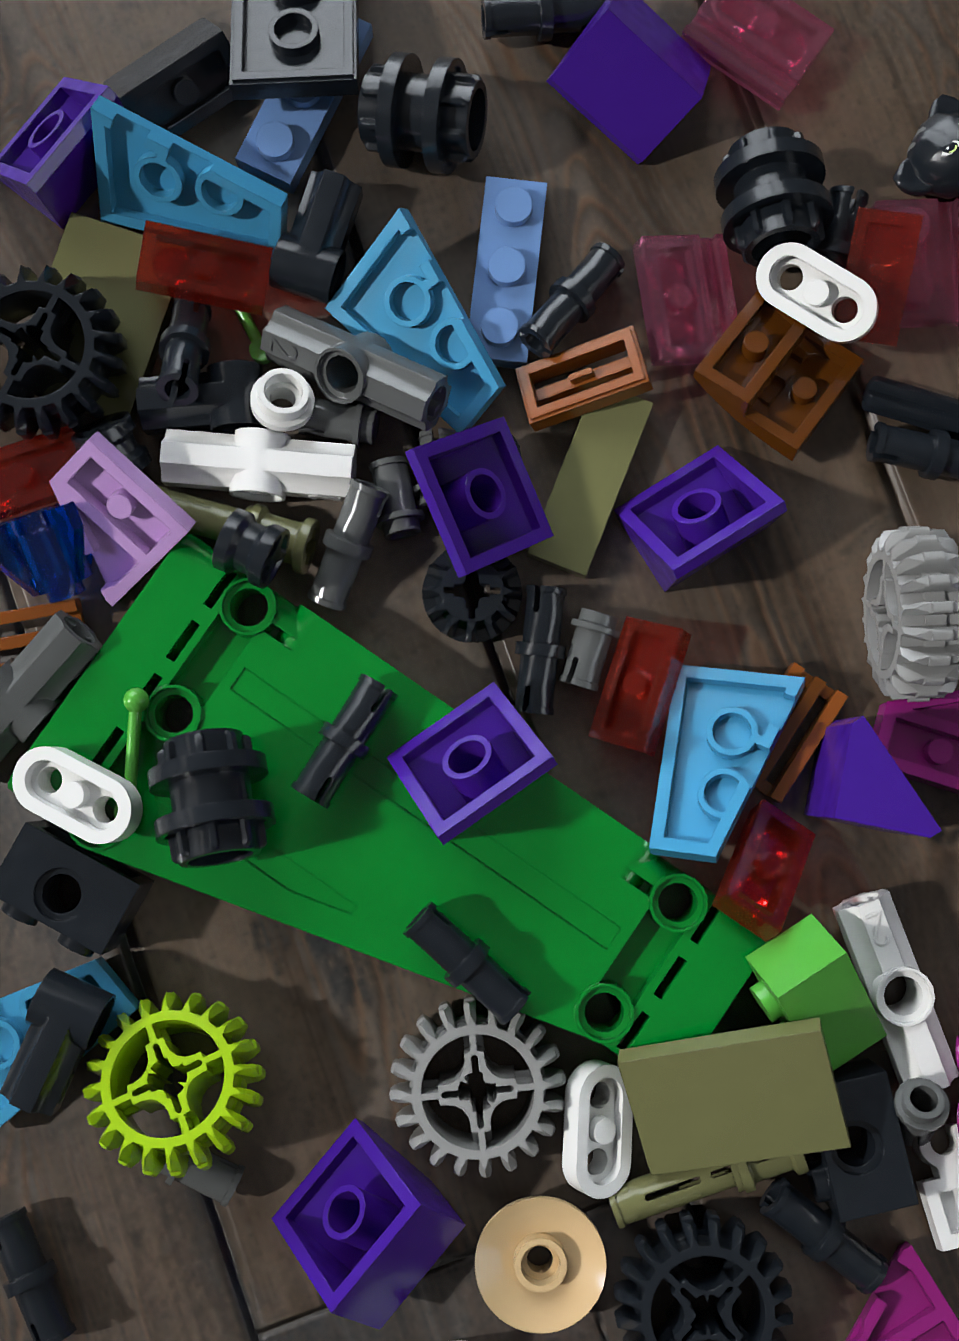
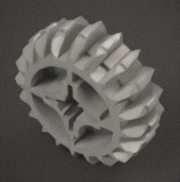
(913, 613)
(482, 1142)

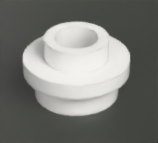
(287, 385)

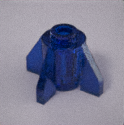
(46, 552)

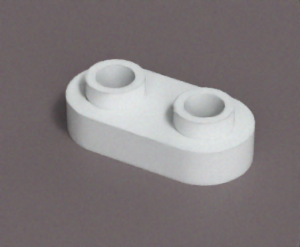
(818, 294)
(82, 796)
(597, 1125)

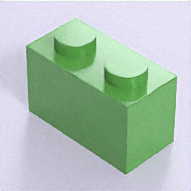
(810, 977)

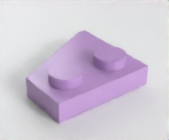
(123, 514)

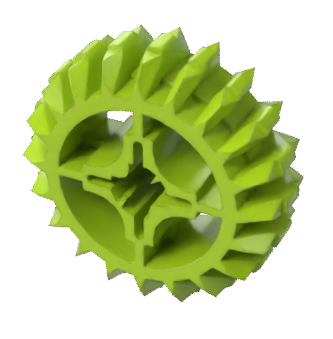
(123, 1099)

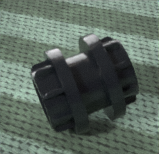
(422, 112)
(772, 193)
(211, 798)

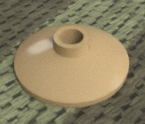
(545, 1295)

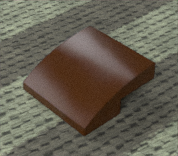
(776, 375)

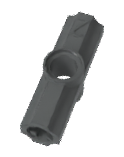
(381, 379)
(40, 675)

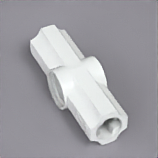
(257, 464)
(880, 955)

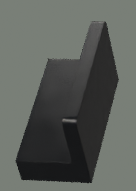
(178, 79)

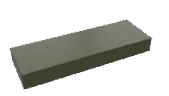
(590, 484)

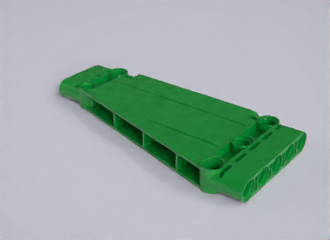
(538, 879)

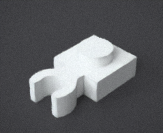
(941, 1192)

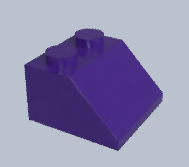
(366, 1226)

